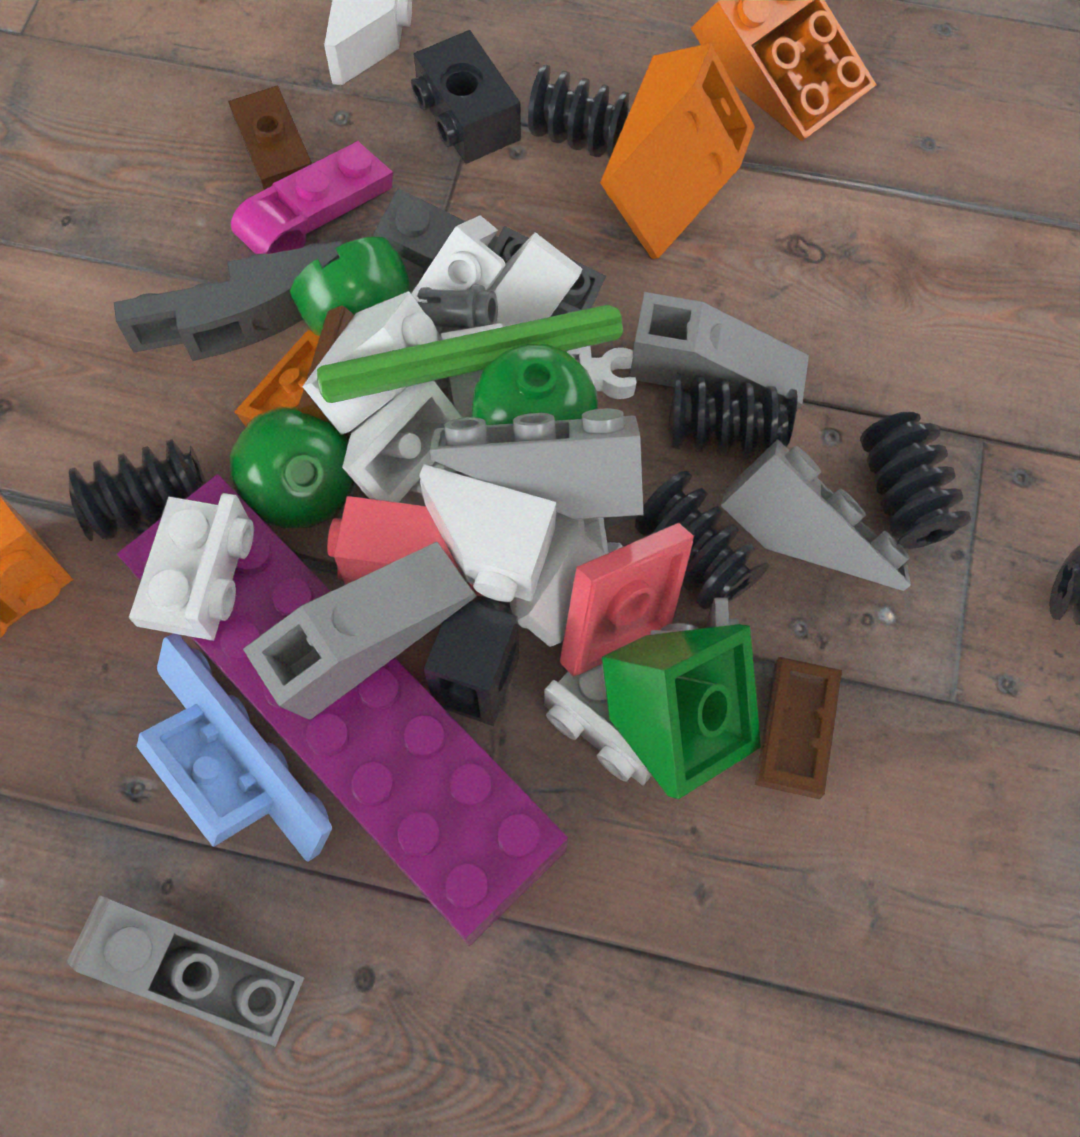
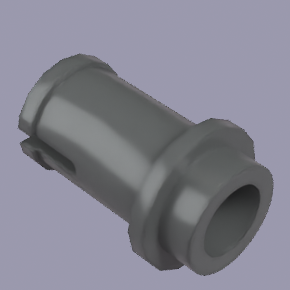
(460, 307)

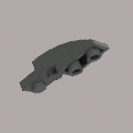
(421, 229)
(223, 314)

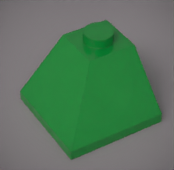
(685, 703)

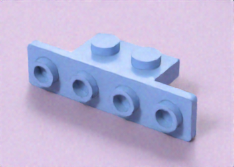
(221, 763)

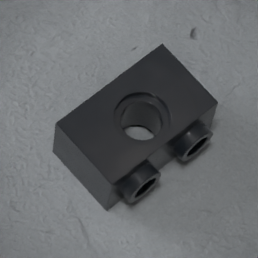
(466, 96)
(474, 659)

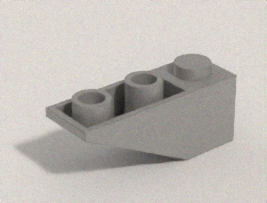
(706, 342)
(579, 463)
(801, 517)
(356, 630)
(184, 971)

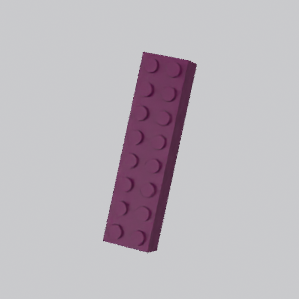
(385, 751)

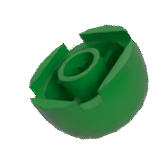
(361, 278)
(533, 381)
(291, 468)

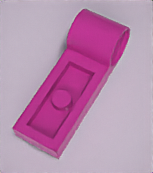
(310, 198)

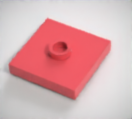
(624, 596)

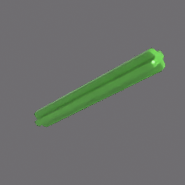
(463, 353)

